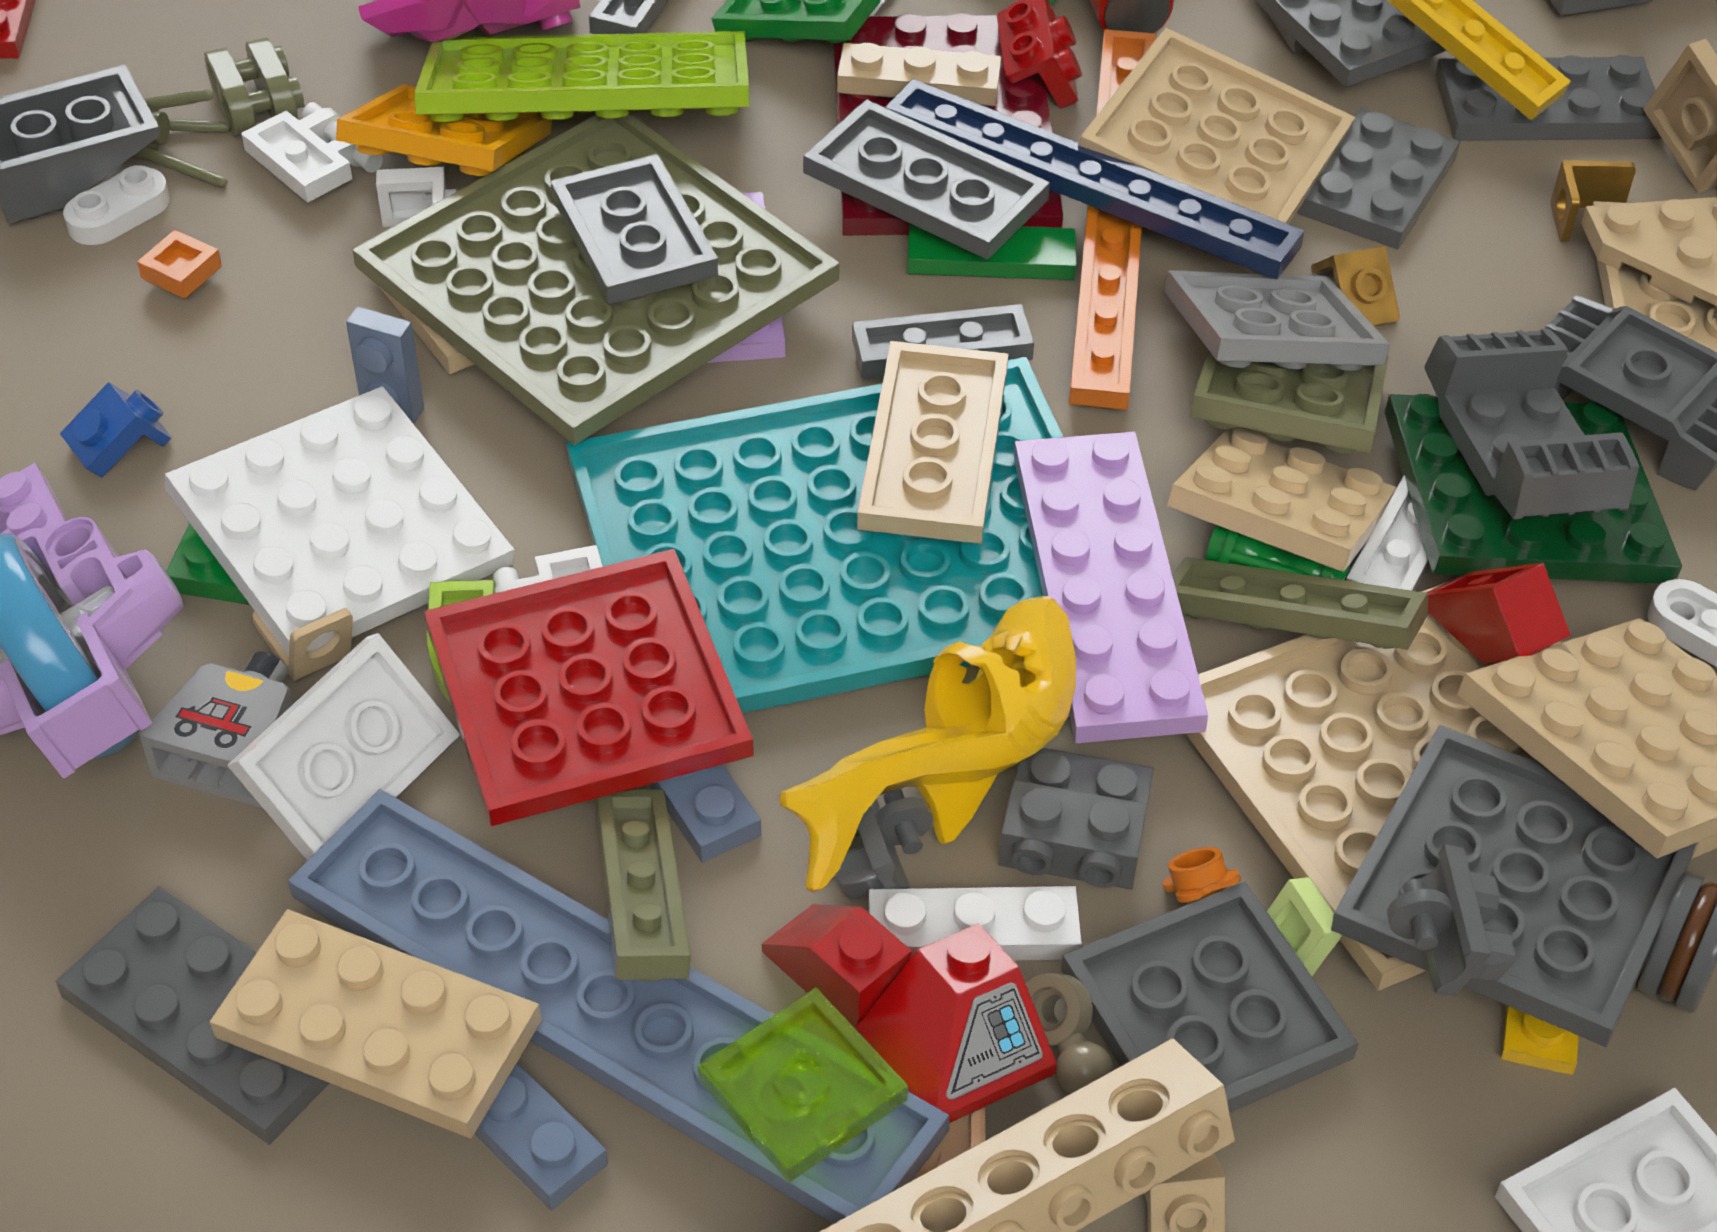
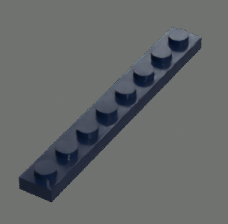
(1108, 182)

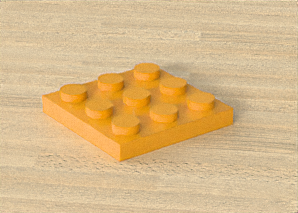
(472, 142)

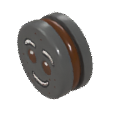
(1684, 945)

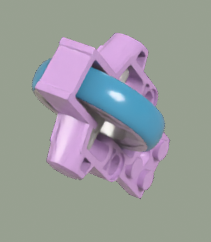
(73, 637)

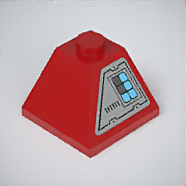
(960, 1025)

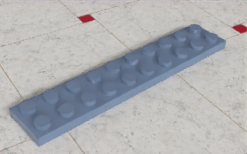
(469, 911)

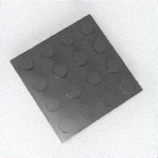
(1568, 881)

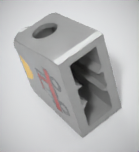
(213, 723)

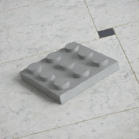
(1275, 320)

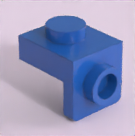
(112, 426)

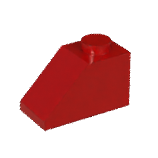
(1500, 612)
(840, 954)

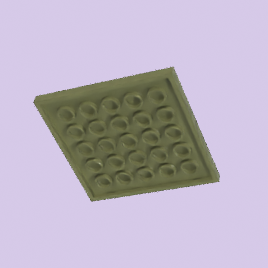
(518, 300)

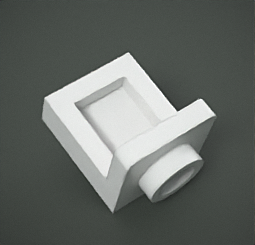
(409, 191)

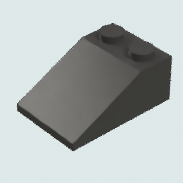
(68, 139)

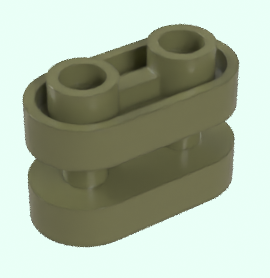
(270, 73)

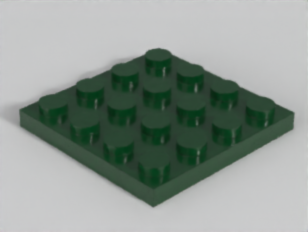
(1476, 533)

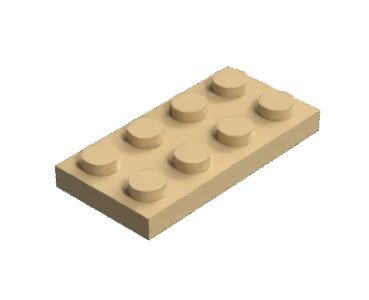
(934, 442)
(377, 1022)

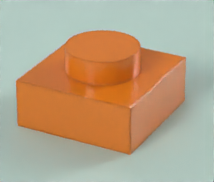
(179, 264)

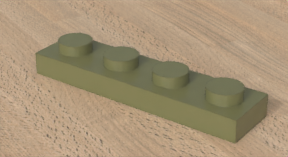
(1300, 603)
(642, 887)

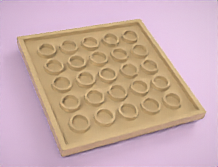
(1324, 742)

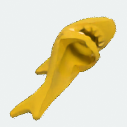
(967, 740)

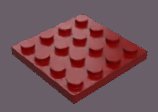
(586, 686)

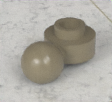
(1079, 1059)

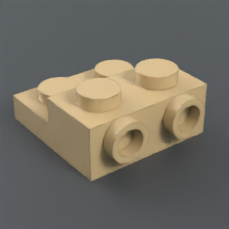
(1686, 113)

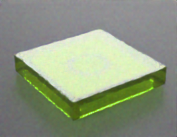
(802, 1084)

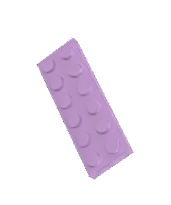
(1112, 577)

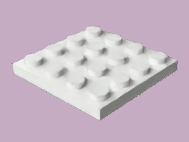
(338, 518)

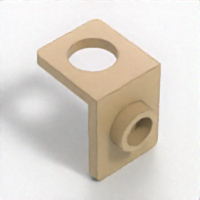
(303, 662)

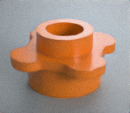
(1199, 874)

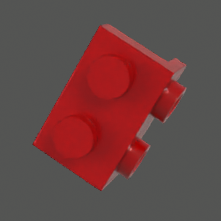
(1039, 42)

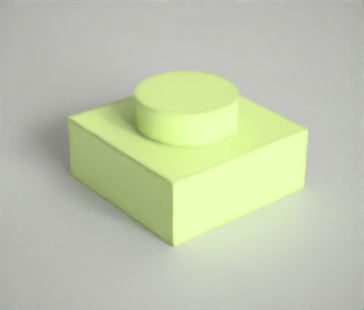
(1305, 921)

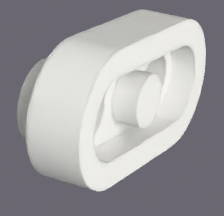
(116, 205)
(1687, 616)

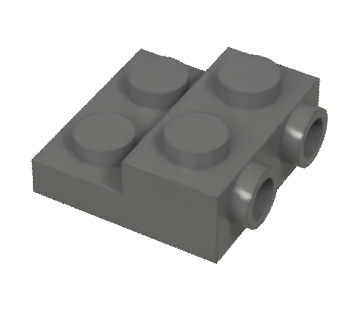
(1076, 818)

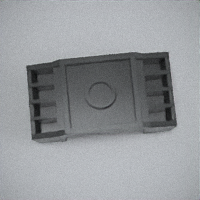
(1646, 377)
(1517, 430)

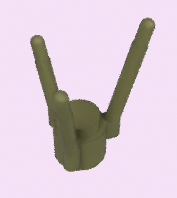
(166, 125)

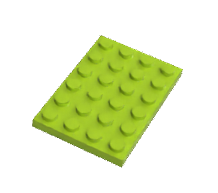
(584, 74)

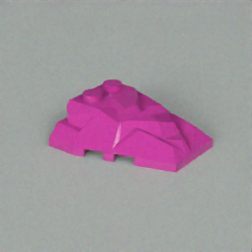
(451, 18)

